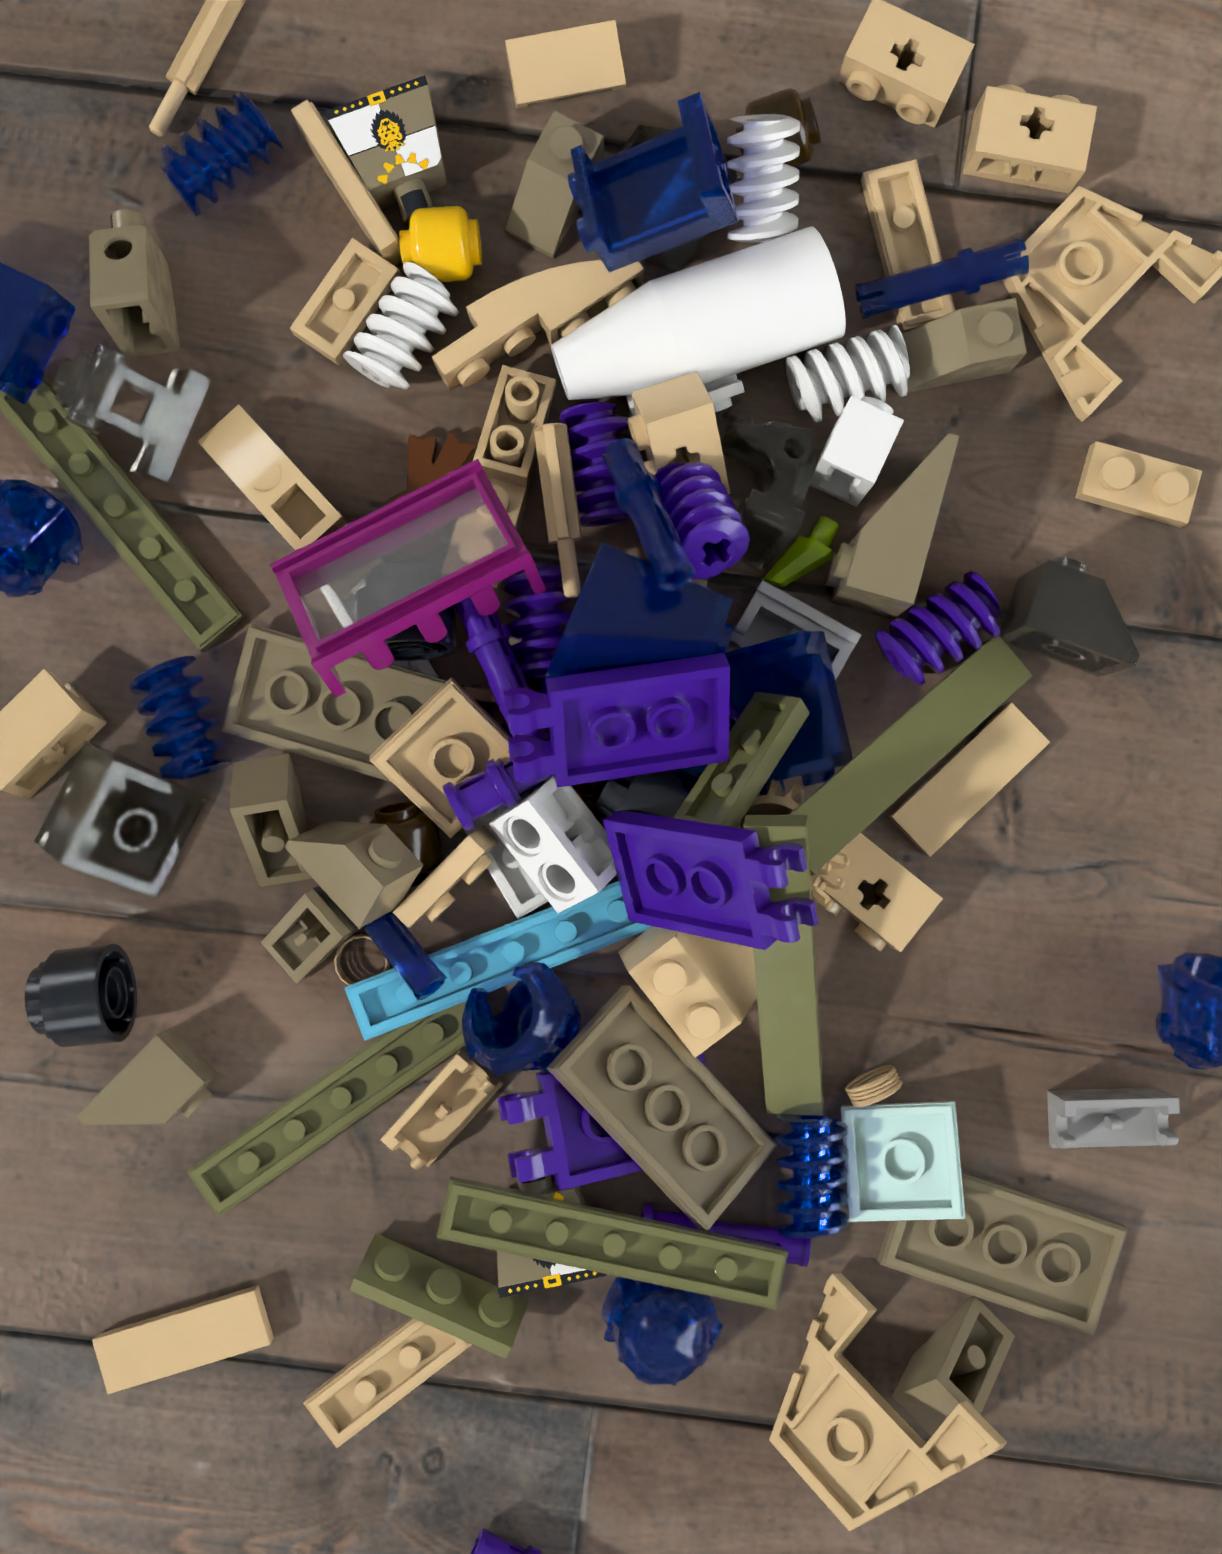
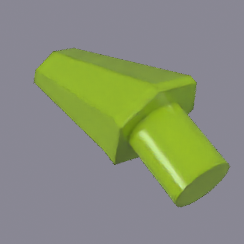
(804, 554)

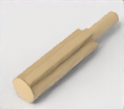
(195, 57)
(559, 499)

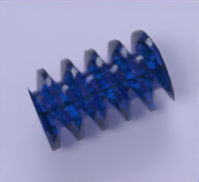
(219, 152)
(178, 720)
(814, 1176)

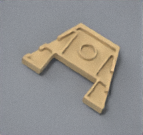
(1081, 268)
(850, 1438)

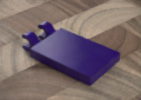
(622, 721)
(706, 879)
(577, 1144)

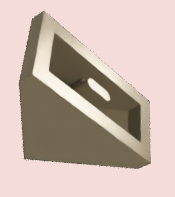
(308, 934)

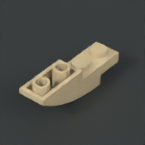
(546, 302)
(508, 438)
(270, 480)

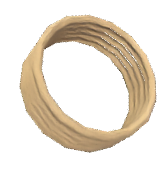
(337, 960)
(891, 1076)

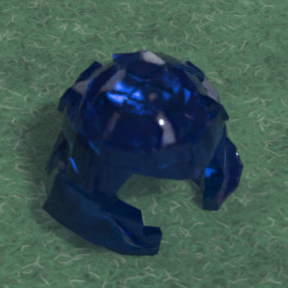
(34, 537)
(1192, 1009)
(530, 1030)
(660, 1329)

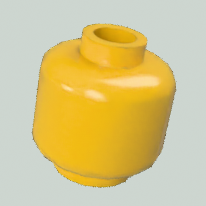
(442, 242)

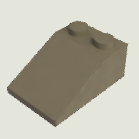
(887, 556)

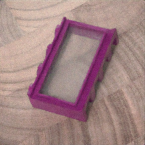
(402, 570)

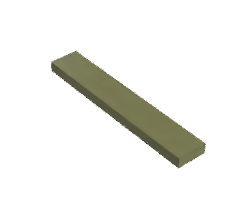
(125, 517)
(909, 748)
(789, 989)
(326, 1108)
(612, 1243)

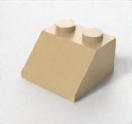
(693, 982)

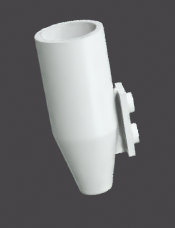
(709, 321)

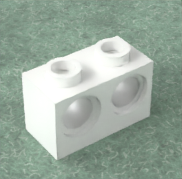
(856, 449)
(557, 843)

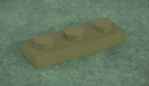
(755, 749)
(439, 1295)

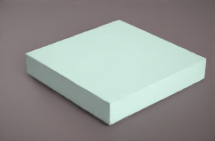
(903, 1162)

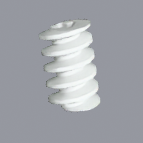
(765, 177)
(402, 327)
(849, 372)

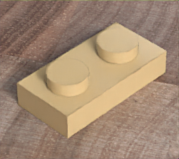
(344, 301)
(1138, 484)
(433, 894)

